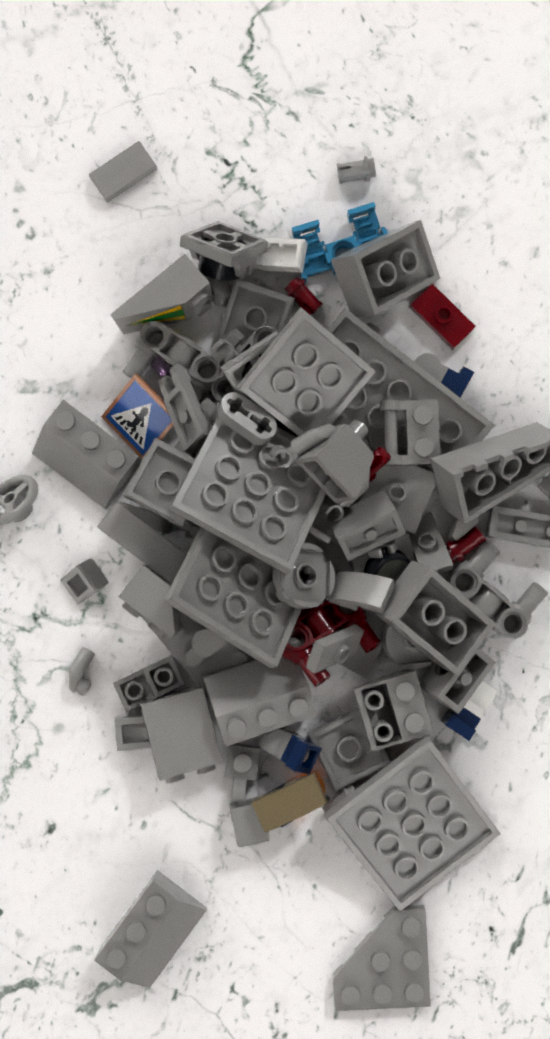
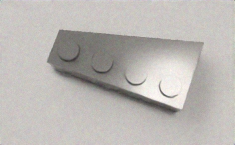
(491, 470)

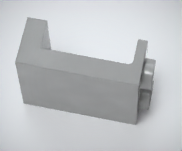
(181, 734)

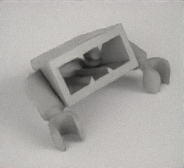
(334, 460)

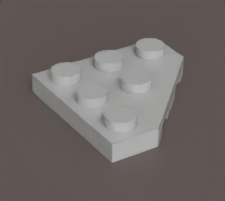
(387, 965)

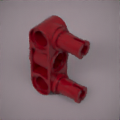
(319, 623)

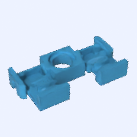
(366, 230)

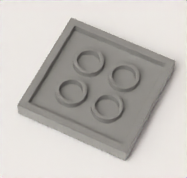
(306, 375)

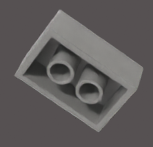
(436, 617)

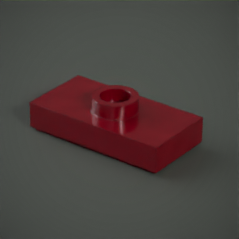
(442, 316)

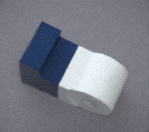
(472, 712)

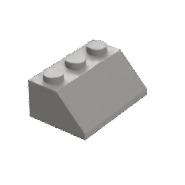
(85, 454)
(258, 699)
(150, 932)

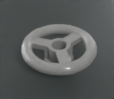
(16, 505)

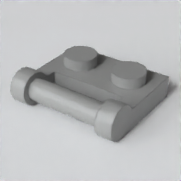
(421, 431)

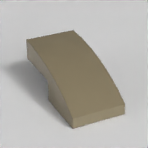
(289, 802)

